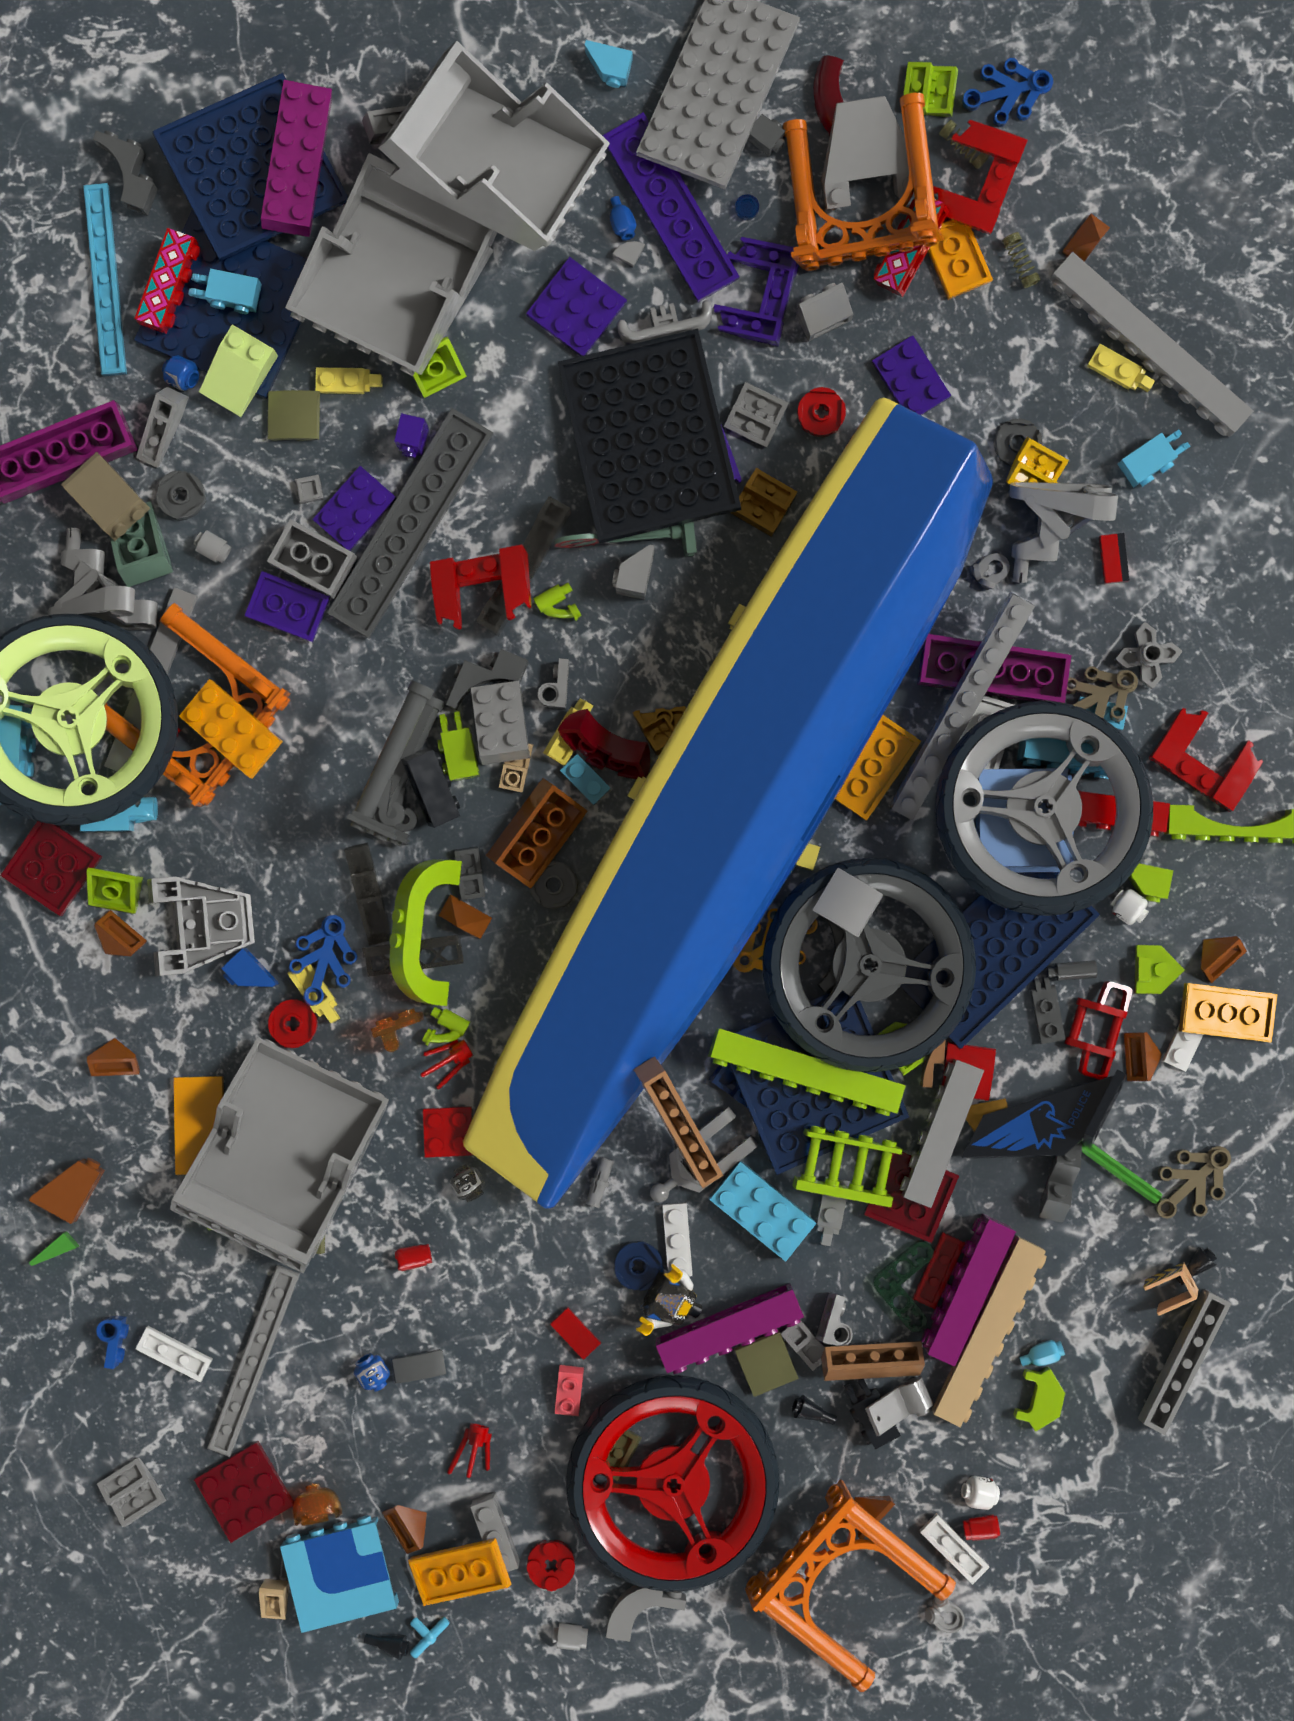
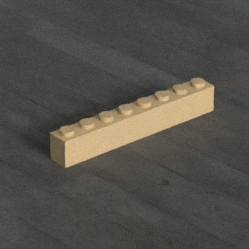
(988, 1331)

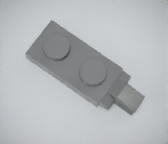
(831, 1215)

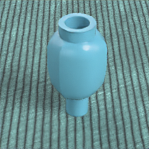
(1043, 1354)

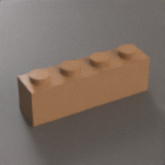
(872, 1361)

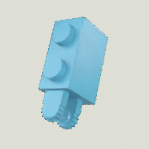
(228, 290)
(1151, 458)

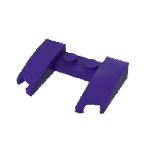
(768, 323)

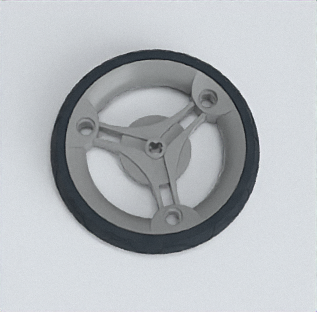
(1075, 727)

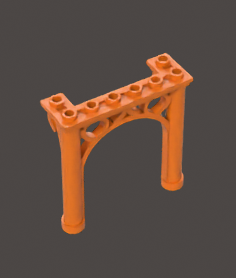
(924, 222)
(233, 667)
(768, 1592)

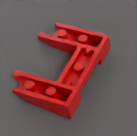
(1007, 152)
(509, 566)
(1224, 790)

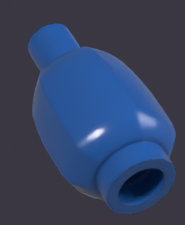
(622, 219)

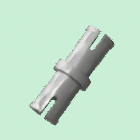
(599, 1182)

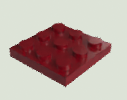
(51, 866)
(905, 1213)
(244, 1491)

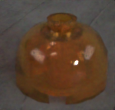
(315, 1505)

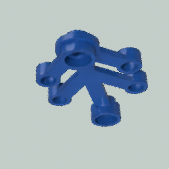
(1010, 90)
(324, 957)

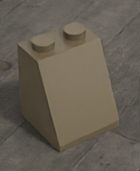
(105, 496)

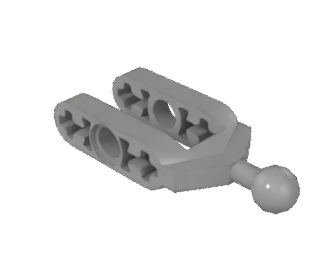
(682, 1176)

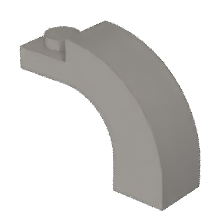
(634, 1602)

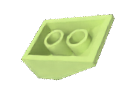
(237, 370)

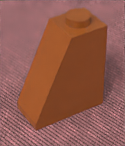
(70, 1190)

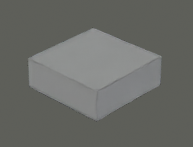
(309, 489)

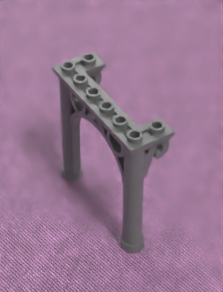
(381, 802)

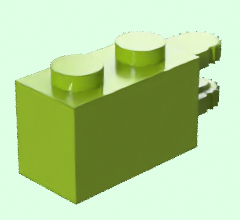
(458, 750)

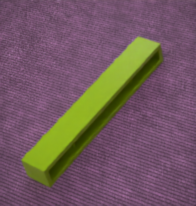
(806, 1071)

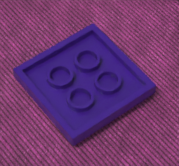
(576, 307)

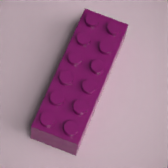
(296, 158)
(61, 449)
(1022, 676)
(968, 1289)
(729, 1328)

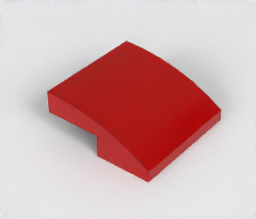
(978, 1057)

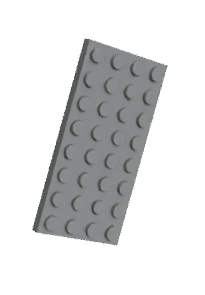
(718, 88)

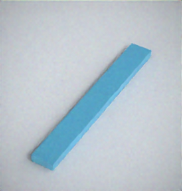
(105, 279)

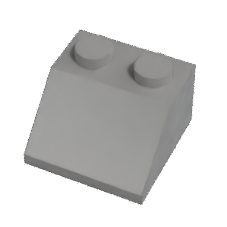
(634, 574)

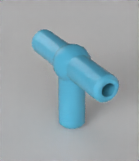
(429, 1636)

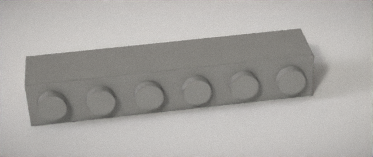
(942, 1132)
(1184, 1361)

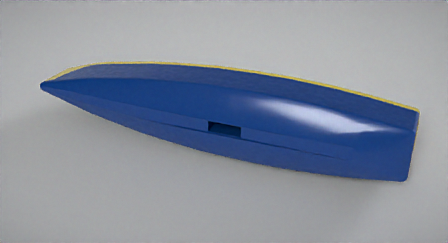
(735, 792)

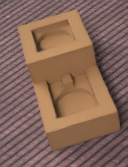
(935, 1056)

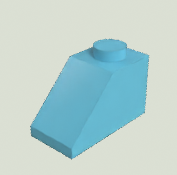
(610, 62)

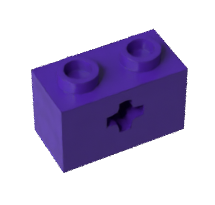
(411, 435)

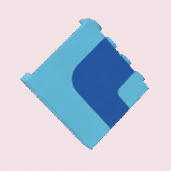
(338, 1574)

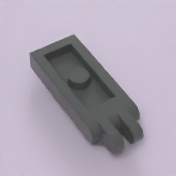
(1047, 1012)

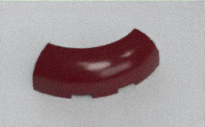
(827, 89)
(604, 748)

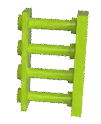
(855, 1190)

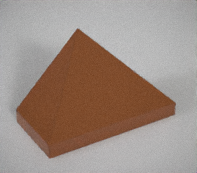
(1086, 238)
(465, 916)
(118, 936)
(1219, 955)
(1141, 1056)
(113, 1060)
(876, 1506)
(407, 1526)

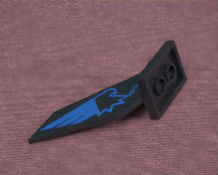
(1047, 1124)

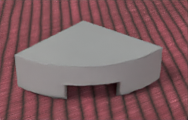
(629, 252)

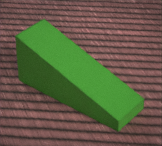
(61, 1245)

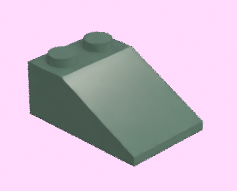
(142, 551)

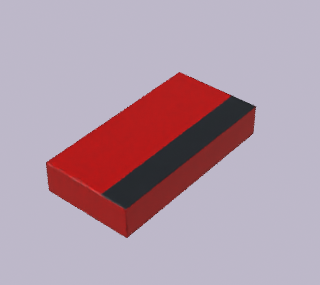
(1114, 558)

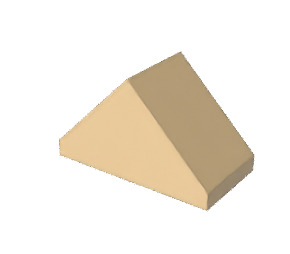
(274, 1598)

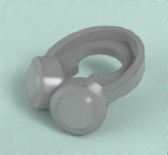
(983, 566)
(933, 1616)

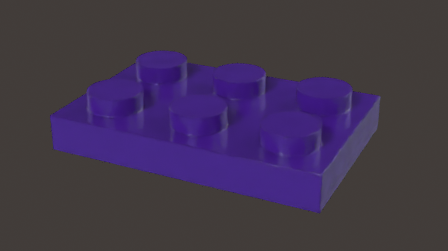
(911, 377)
(354, 508)
(287, 606)

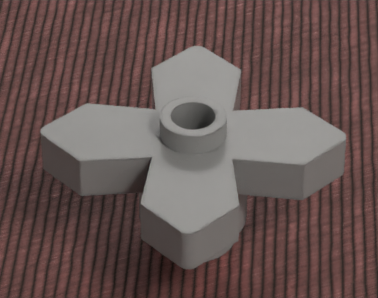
(1160, 654)

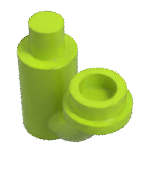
(551, 597)
(451, 1021)

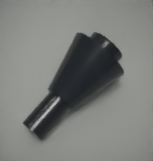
(1202, 1261)
(807, 1409)
(393, 1645)

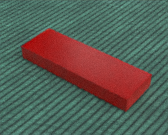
(938, 1270)

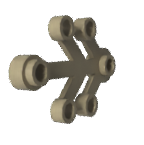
(1100, 695)
(1195, 1180)

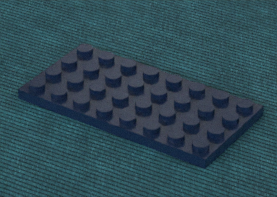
(1008, 953)

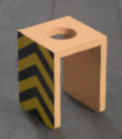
(1179, 1300)

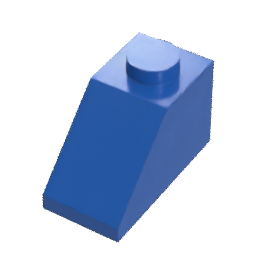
(247, 971)

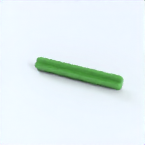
(1122, 1173)

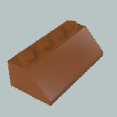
(536, 833)

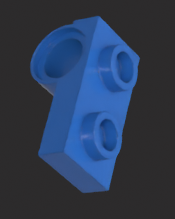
(114, 1352)

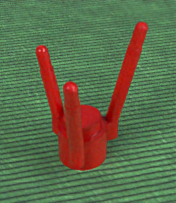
(459, 1053)
(477, 1436)

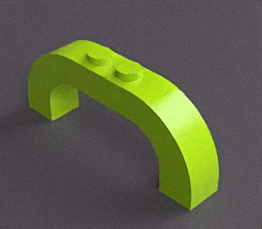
(407, 930)

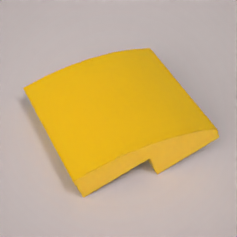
(1036, 464)

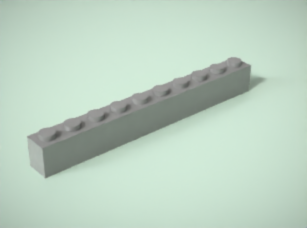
(1150, 345)
(961, 705)

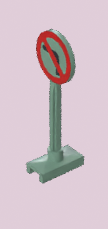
(682, 531)

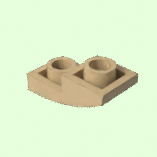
(515, 773)

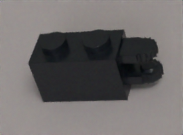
(860, 1415)

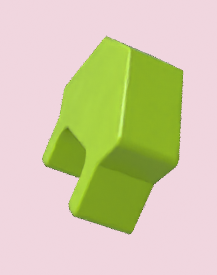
(1045, 1401)

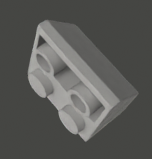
(824, 311)

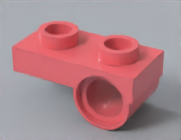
(569, 1390)

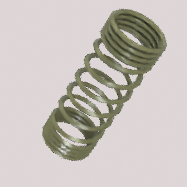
(947, 130)
(1011, 240)

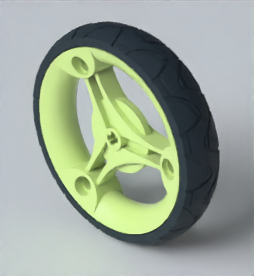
(156, 704)

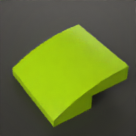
(936, 84)

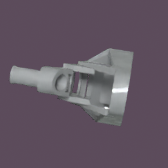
(1081, 499)
(103, 595)

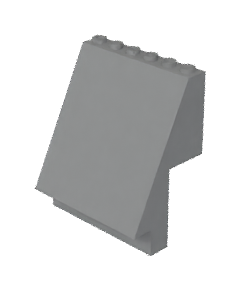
(490, 153)
(391, 270)
(280, 1154)

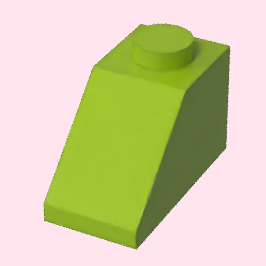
(1152, 882)

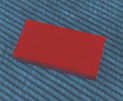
(575, 1333)

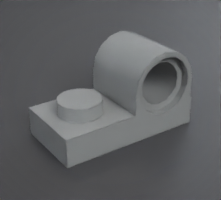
(379, 123)
(560, 673)
(830, 1322)

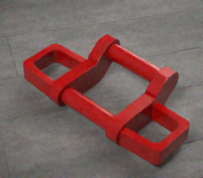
(1119, 1015)

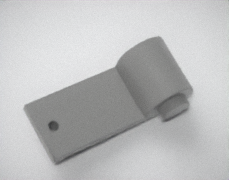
(904, 1400)

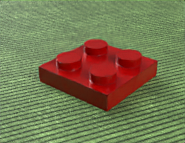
(446, 1131)

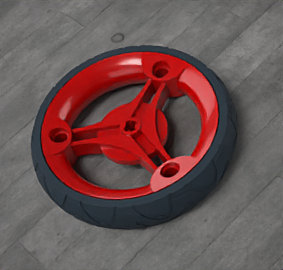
(689, 1568)

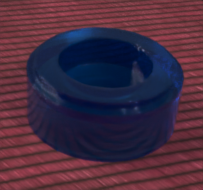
(747, 207)

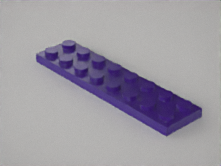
(672, 213)

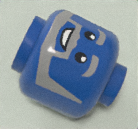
(180, 373)
(371, 1372)

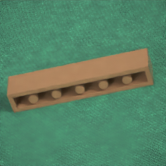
(678, 1122)

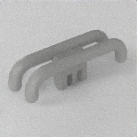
(665, 324)

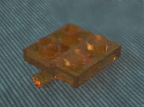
(387, 1028)

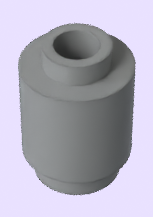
(212, 546)
(570, 1637)

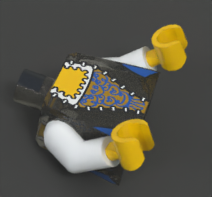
(668, 1301)

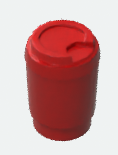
(413, 1257)
(981, 1528)

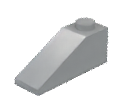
(161, 425)

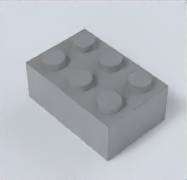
(312, 559)
(500, 722)

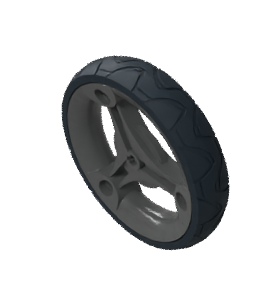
(894, 1048)

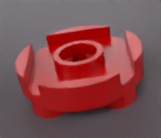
(829, 423)
(282, 1033)
(551, 1579)

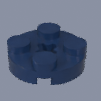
(624, 1263)

